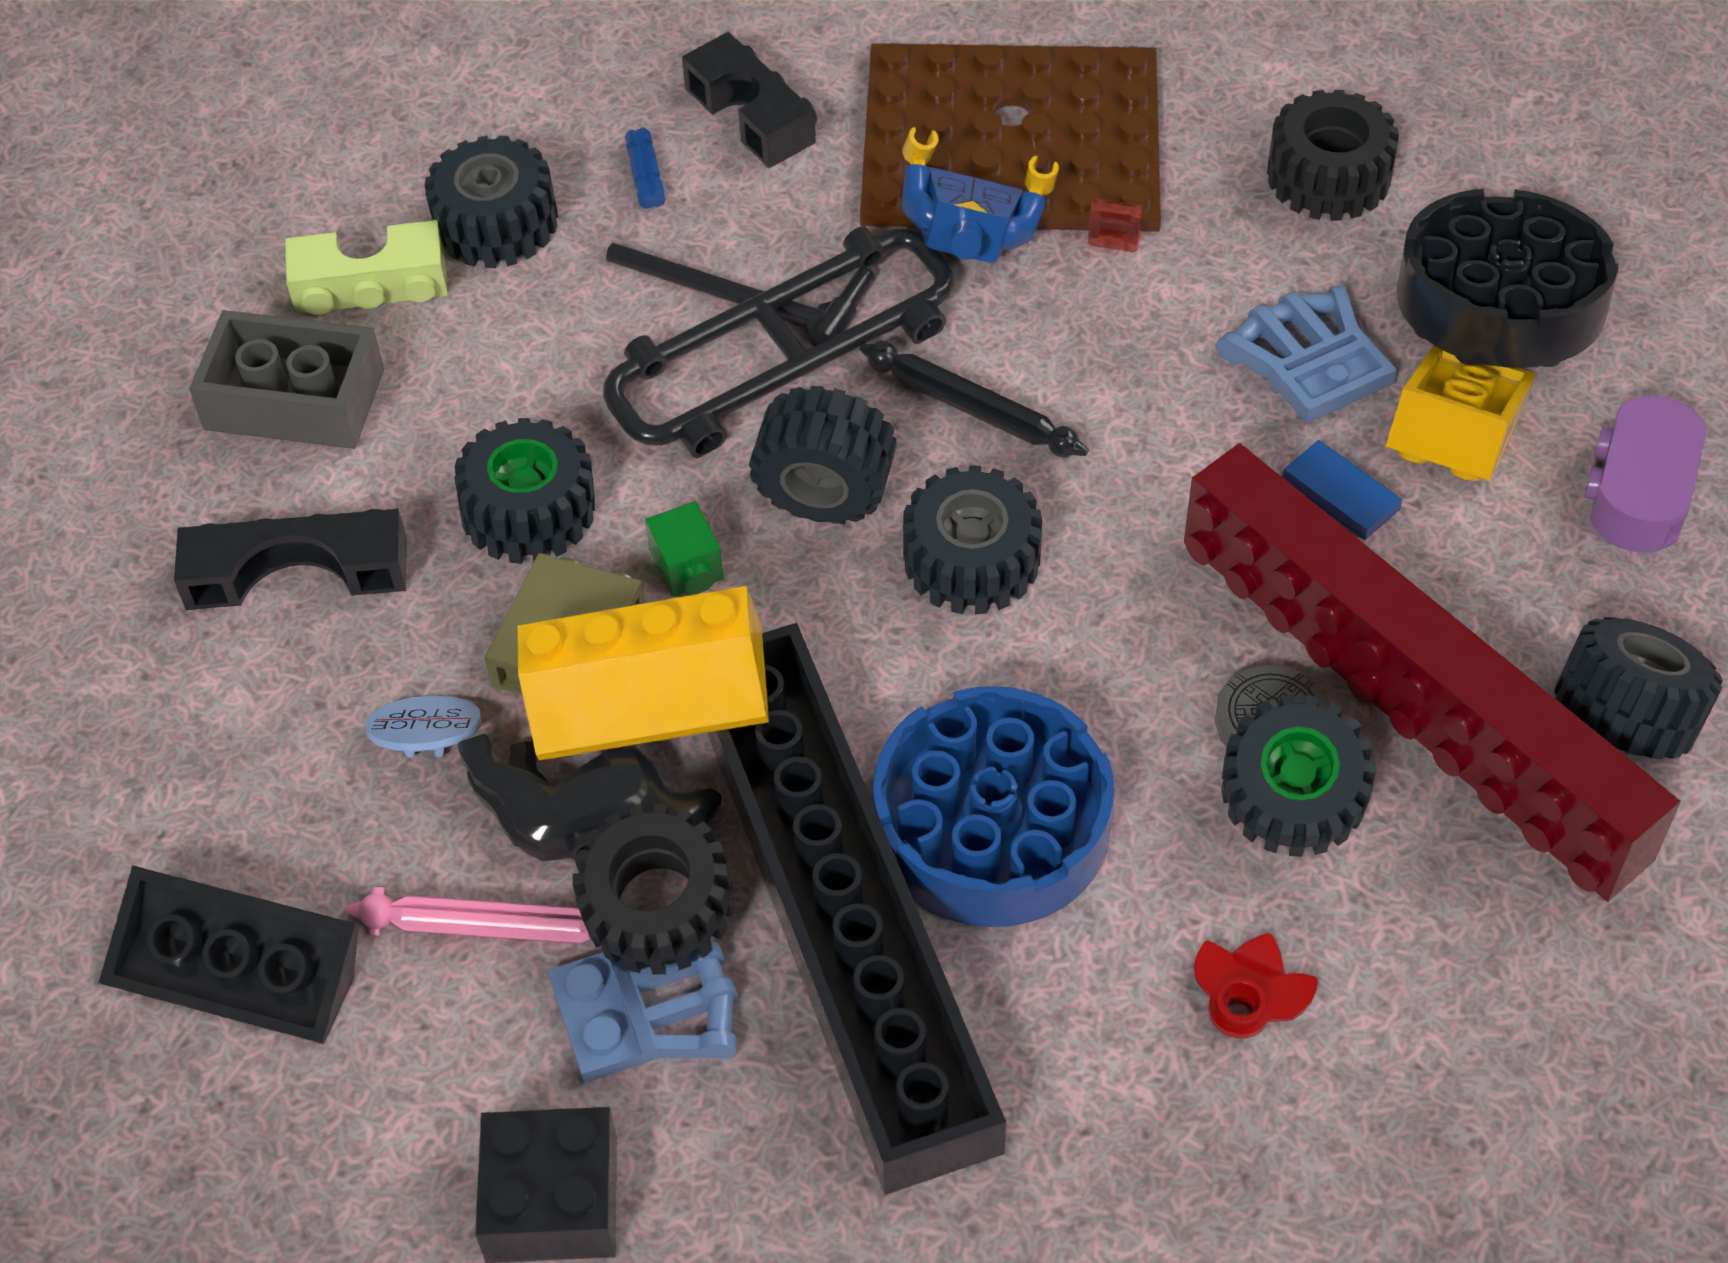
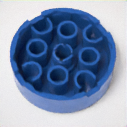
(995, 805)

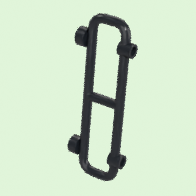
(700, 426)

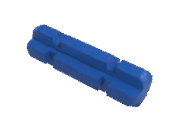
(645, 168)

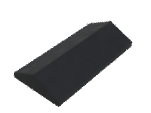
(231, 954)

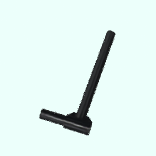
(821, 322)

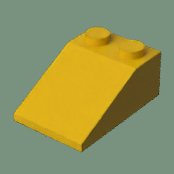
(1459, 414)

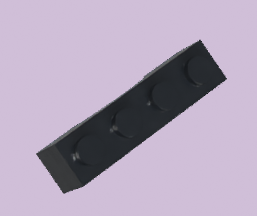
(224, 561)

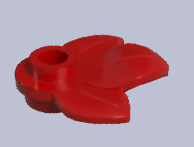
(1254, 979)

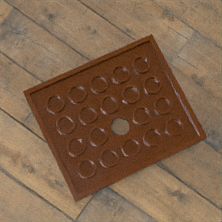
(1085, 109)

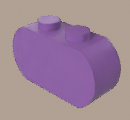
(1646, 473)

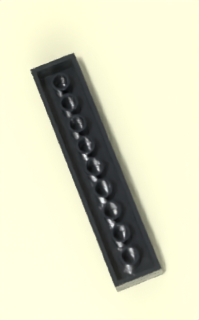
(856, 932)

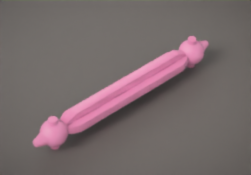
(471, 918)

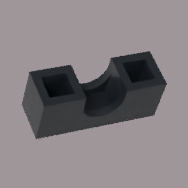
(773, 118)

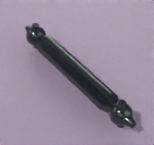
(974, 399)

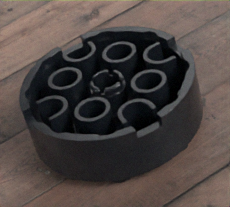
(1506, 278)

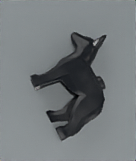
(557, 820)

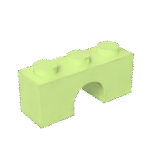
(404, 270)

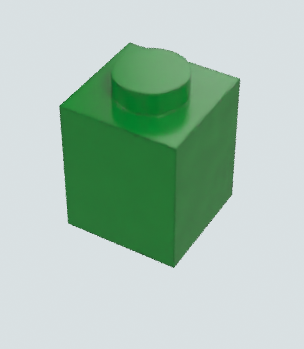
(684, 549)

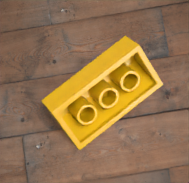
(643, 673)

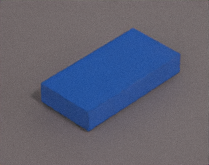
(1342, 489)

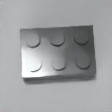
(287, 379)

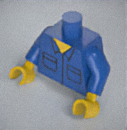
(969, 213)

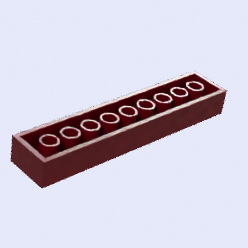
(1429, 674)

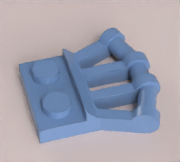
(1315, 378)
(615, 1030)

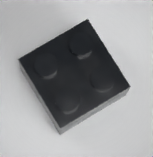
(547, 1185)

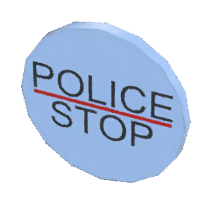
(423, 724)

